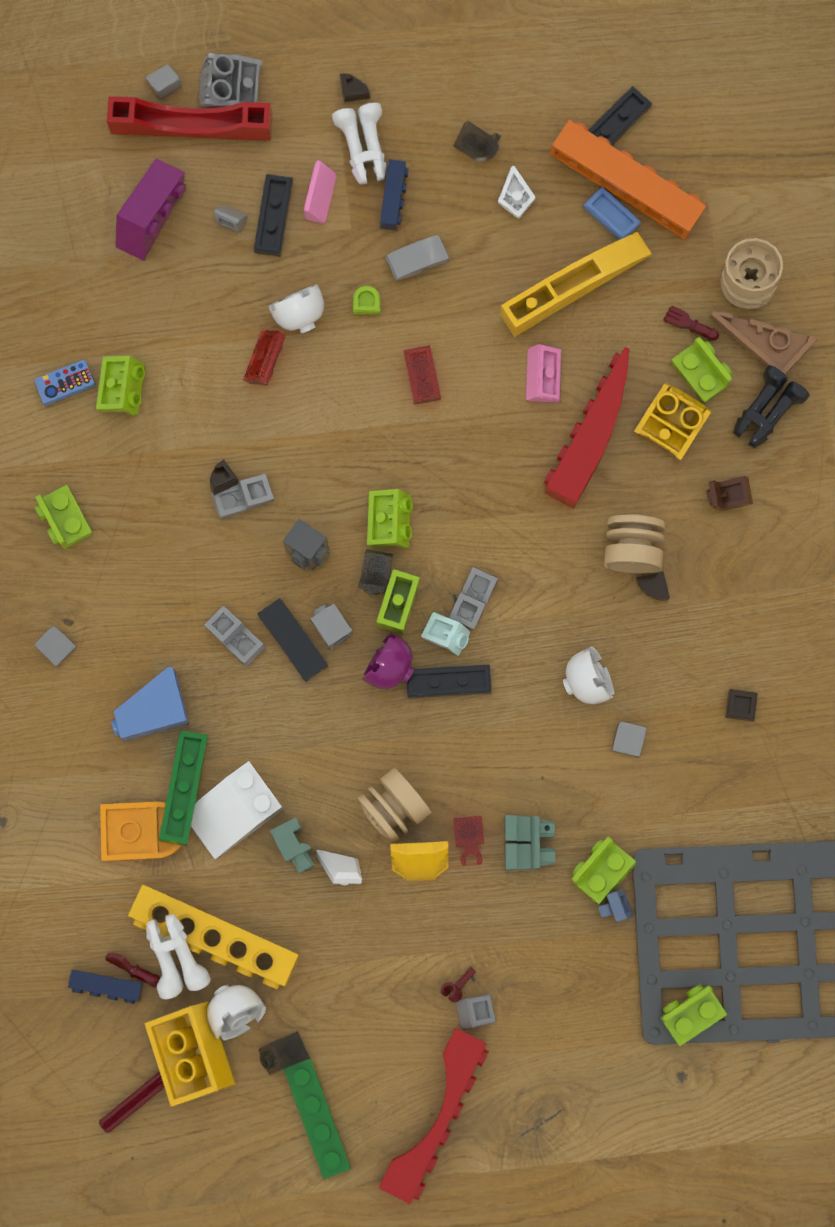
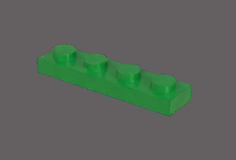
(183, 788)
(317, 1118)

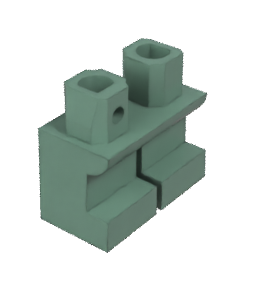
(527, 830)
(290, 846)

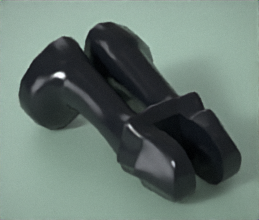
(774, 382)

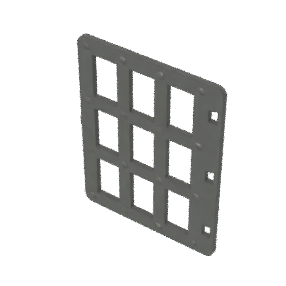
(723, 867)

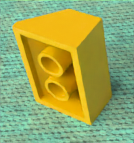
(189, 1054)

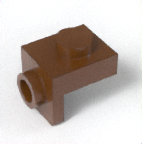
(729, 493)

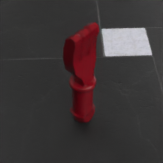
(682, 320)

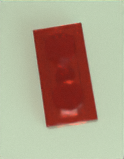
(264, 357)
(422, 375)

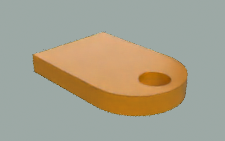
(133, 832)

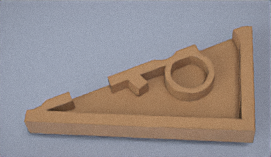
(764, 341)

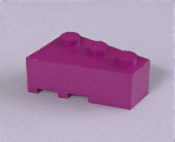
(148, 208)

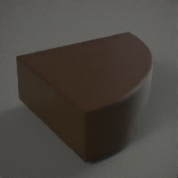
(353, 88)
(222, 478)
(654, 586)

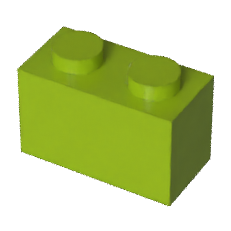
(398, 602)

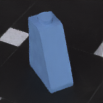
(152, 708)

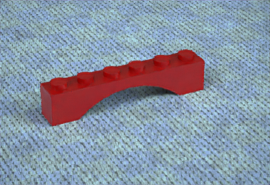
(147, 118)
(407, 1170)

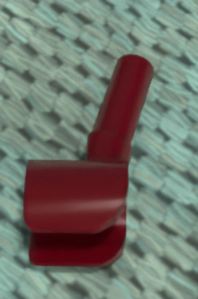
(456, 988)

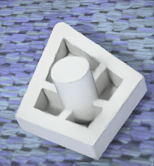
(516, 194)
(340, 868)

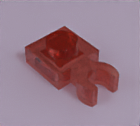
(469, 834)

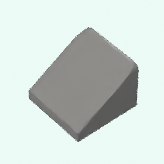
(164, 81)
(230, 218)
(55, 645)
(629, 739)
(475, 1011)

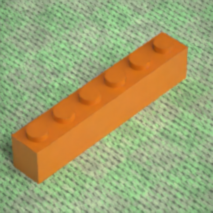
(627, 179)

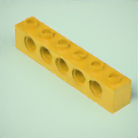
(284, 960)

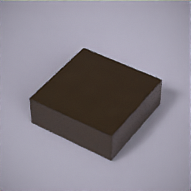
(741, 705)

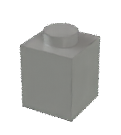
(331, 625)

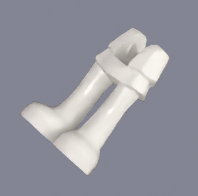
(368, 116)
(171, 982)

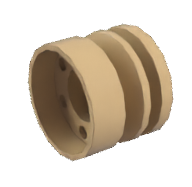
(754, 260)
(634, 537)
(393, 805)

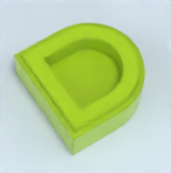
(366, 301)

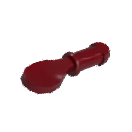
(137, 972)

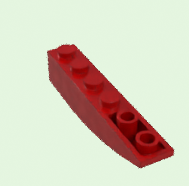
(590, 438)

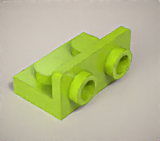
(702, 370)
(120, 385)
(63, 516)
(389, 518)
(602, 870)
(693, 1014)

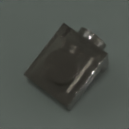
(477, 142)
(375, 571)
(283, 1053)

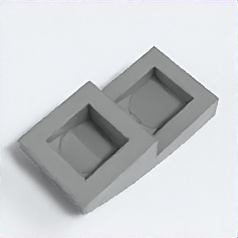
(416, 257)
(243, 497)
(473, 598)
(234, 636)

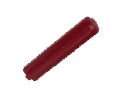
(132, 1103)

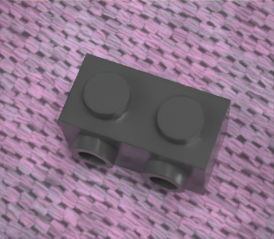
(306, 546)

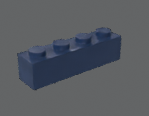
(393, 195)
(105, 985)

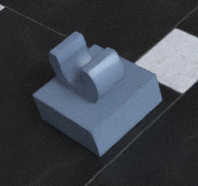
(617, 905)

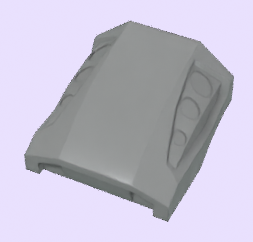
(228, 80)

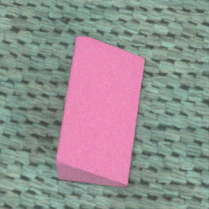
(319, 193)
(543, 374)

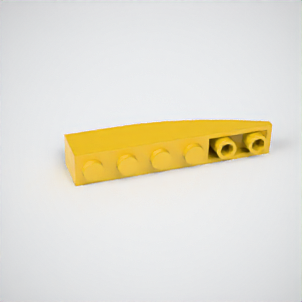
(572, 283)

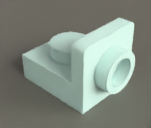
(446, 633)

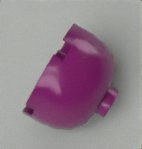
(390, 664)

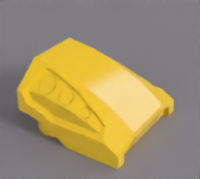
(673, 420)
(419, 860)

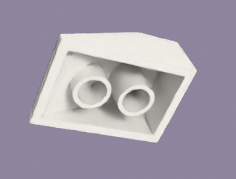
(233, 810)

